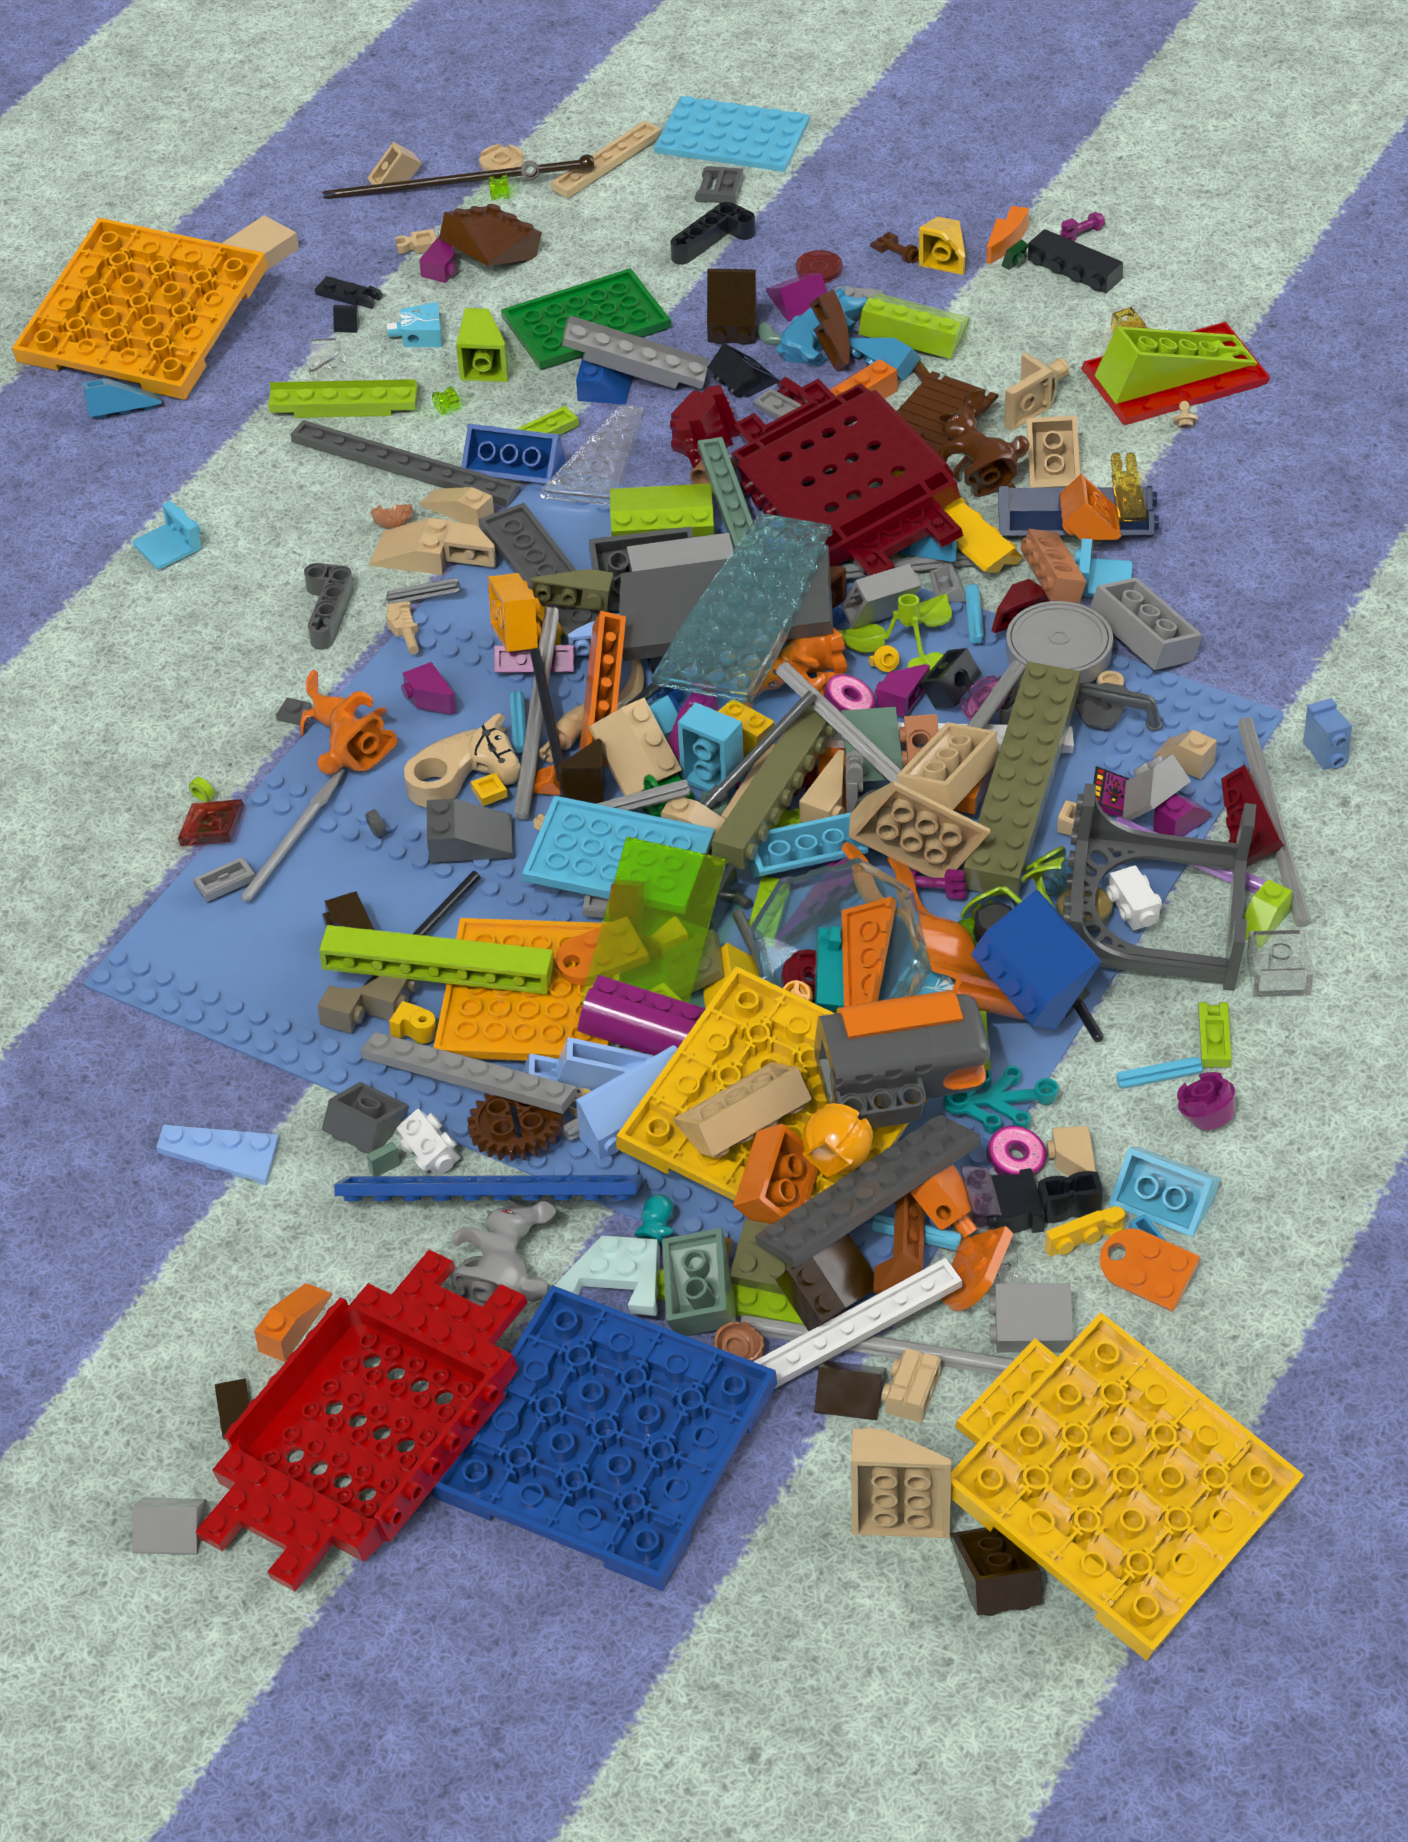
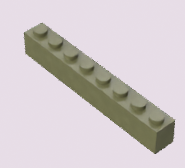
(772, 789)

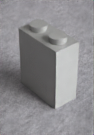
(878, 595)
(1030, 1313)

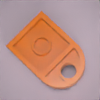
(578, 950)
(977, 1266)
(1149, 1268)

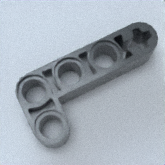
(335, 590)

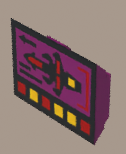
(1110, 791)

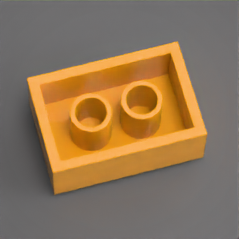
(513, 612)

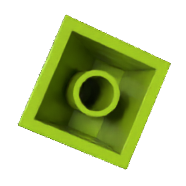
(481, 348)

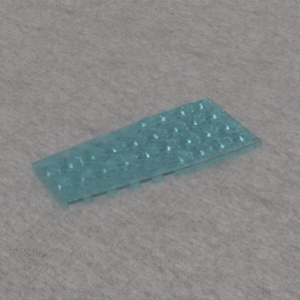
(745, 611)

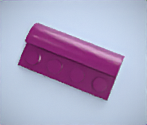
(636, 1016)

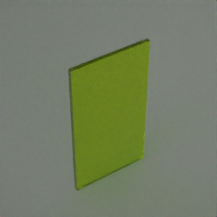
(657, 918)

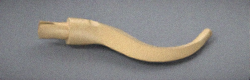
(570, 725)

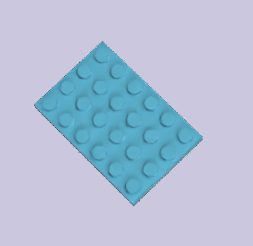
(732, 133)
(584, 843)

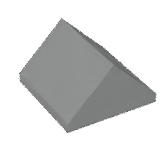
(167, 1525)

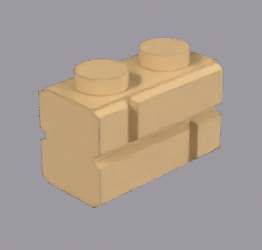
(912, 1385)

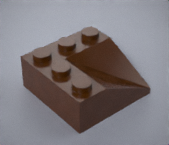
(490, 235)

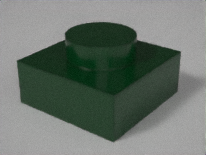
(1015, 255)

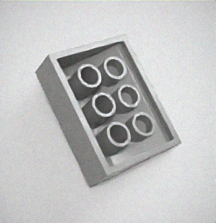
(679, 552)

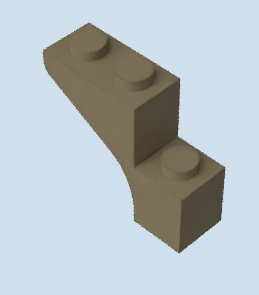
(380, 998)

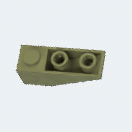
(577, 589)

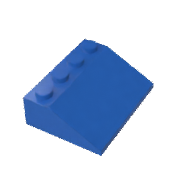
(1037, 961)

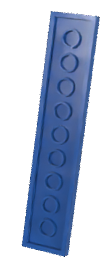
(500, 1186)

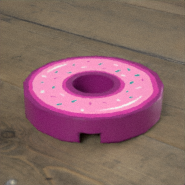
(843, 685)
(1018, 1139)

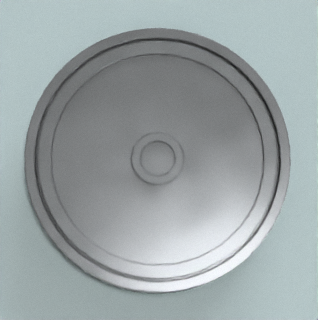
(1062, 637)

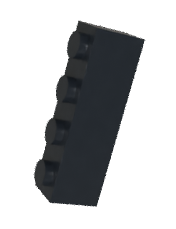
(1075, 261)

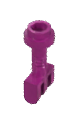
(1071, 227)
(952, 882)

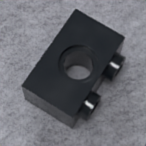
(950, 678)

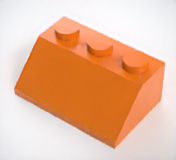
(875, 376)
(1088, 512)
(775, 1176)

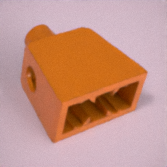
(946, 1201)

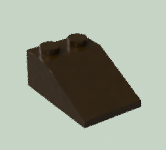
(731, 306)
(827, 1282)
(996, 1572)

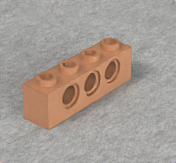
(1053, 566)
(916, 730)

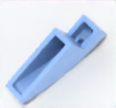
(585, 1064)

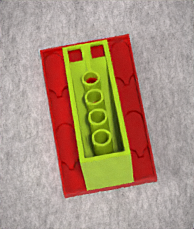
(1153, 362)

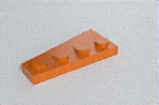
(865, 948)

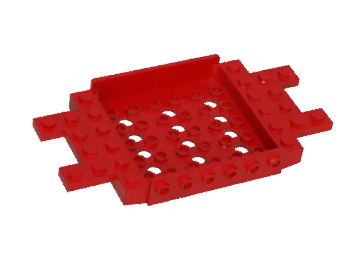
(413, 1329)

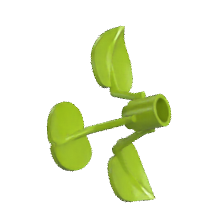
(911, 613)
(1051, 860)

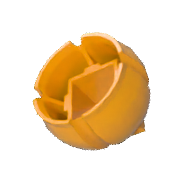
(836, 1139)

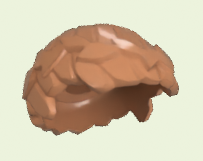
(393, 517)
(740, 1340)

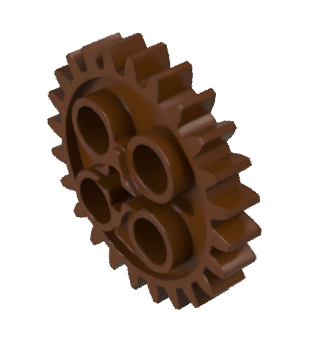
(494, 1129)

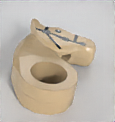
(455, 757)

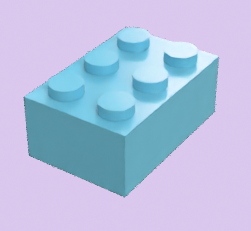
(709, 747)

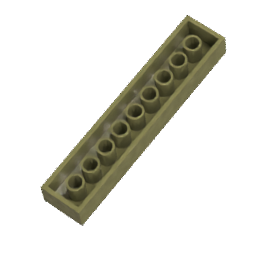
(1023, 777)

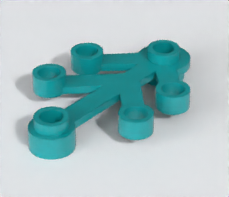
(997, 1098)

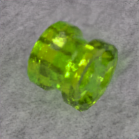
(499, 187)
(446, 400)

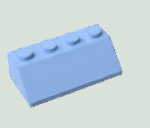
(610, 1105)

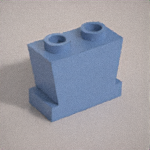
(1327, 734)

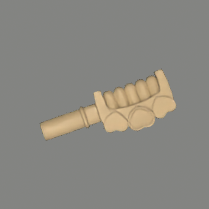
(402, 624)

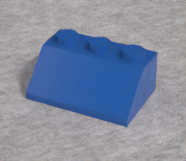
(602, 384)

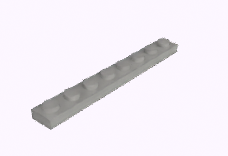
(469, 1072)

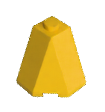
(942, 245)

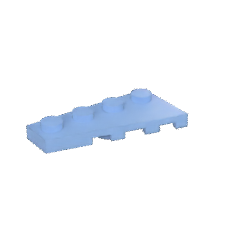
(235, 1152)

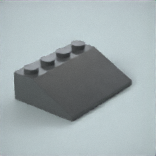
(611, 554)

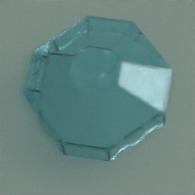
(816, 900)

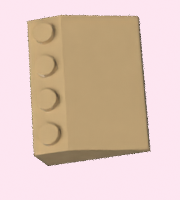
(915, 830)
(898, 1487)

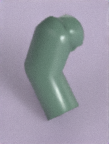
(767, 334)

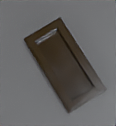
(231, 1402)

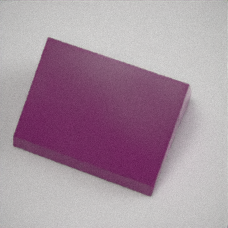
(796, 294)

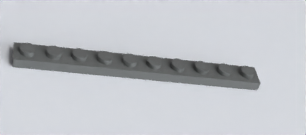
(401, 461)

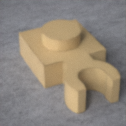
(418, 241)

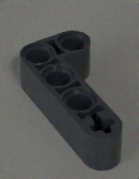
(709, 229)

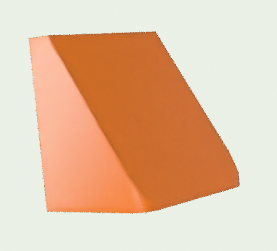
(546, 781)

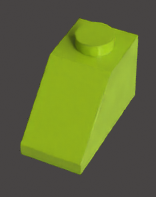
(1268, 907)

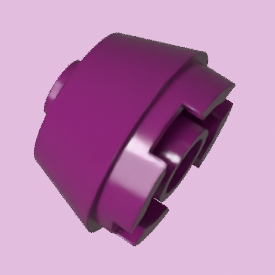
(1208, 1101)

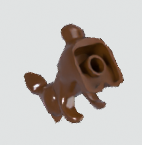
(987, 460)

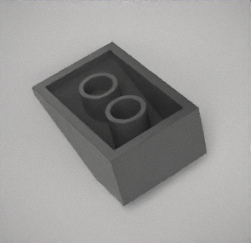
(467, 832)

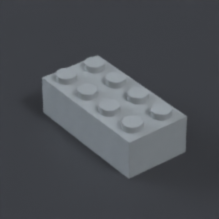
(1146, 623)

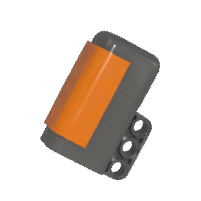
(901, 1054)

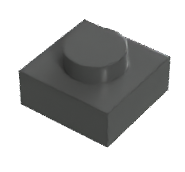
(292, 710)

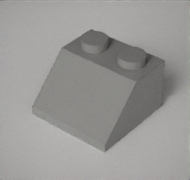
(1153, 785)

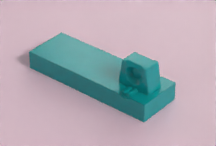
(829, 968)

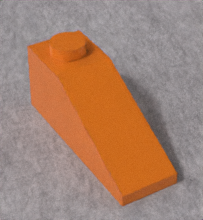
(289, 1321)

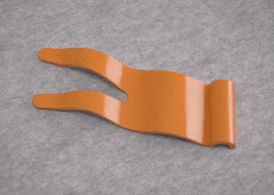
(951, 949)

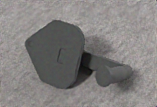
(1104, 704)

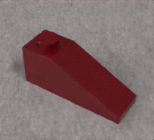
(1019, 597)

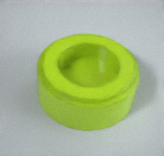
(202, 789)

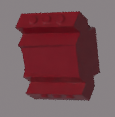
(702, 418)

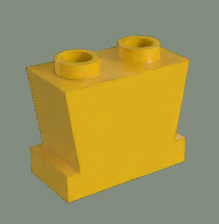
(754, 724)

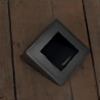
(345, 318)

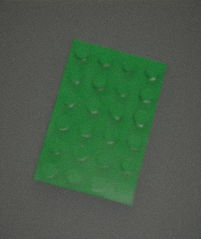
(610, 301)

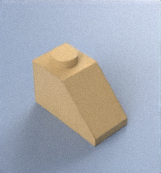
(395, 166)
(468, 545)
(1192, 750)
(1071, 1149)

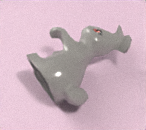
(500, 1262)

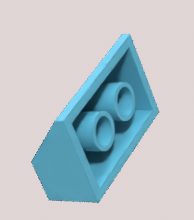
(1164, 1190)

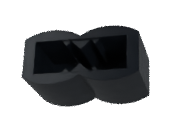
(1070, 1196)

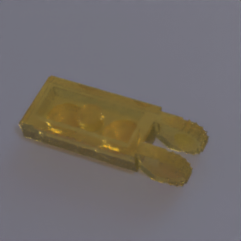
(1127, 488)

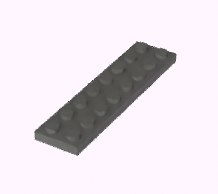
(533, 553)
(867, 1190)

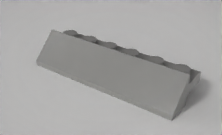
(634, 354)

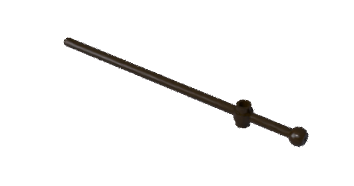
(585, 163)

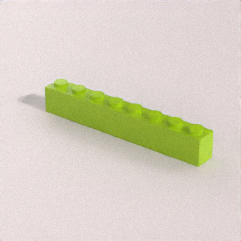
(436, 959)

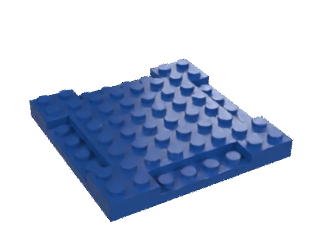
(609, 1435)

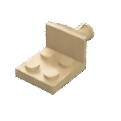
(1034, 391)

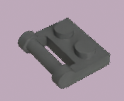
(726, 186)

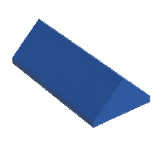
(512, 453)

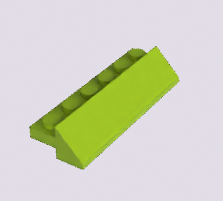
(343, 398)

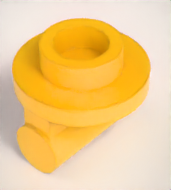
(885, 658)

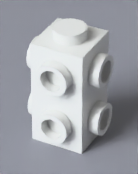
(1134, 897)
(423, 1137)

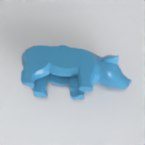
(799, 340)

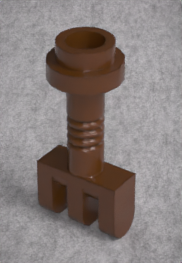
(890, 242)

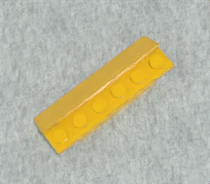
(980, 540)

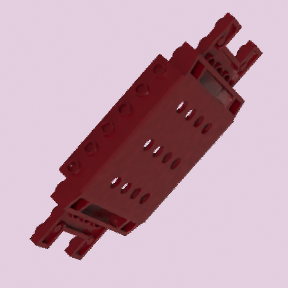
(882, 517)

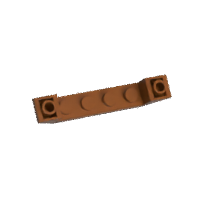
(908, 1245)

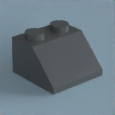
(363, 1117)

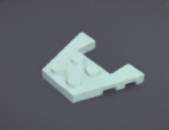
(619, 1265)

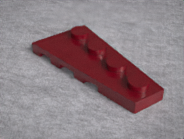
(1237, 790)

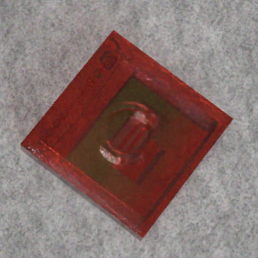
(211, 822)

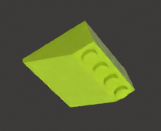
(912, 324)
(662, 508)

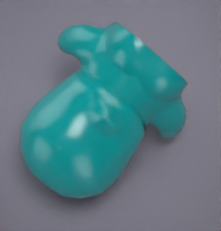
(655, 1216)

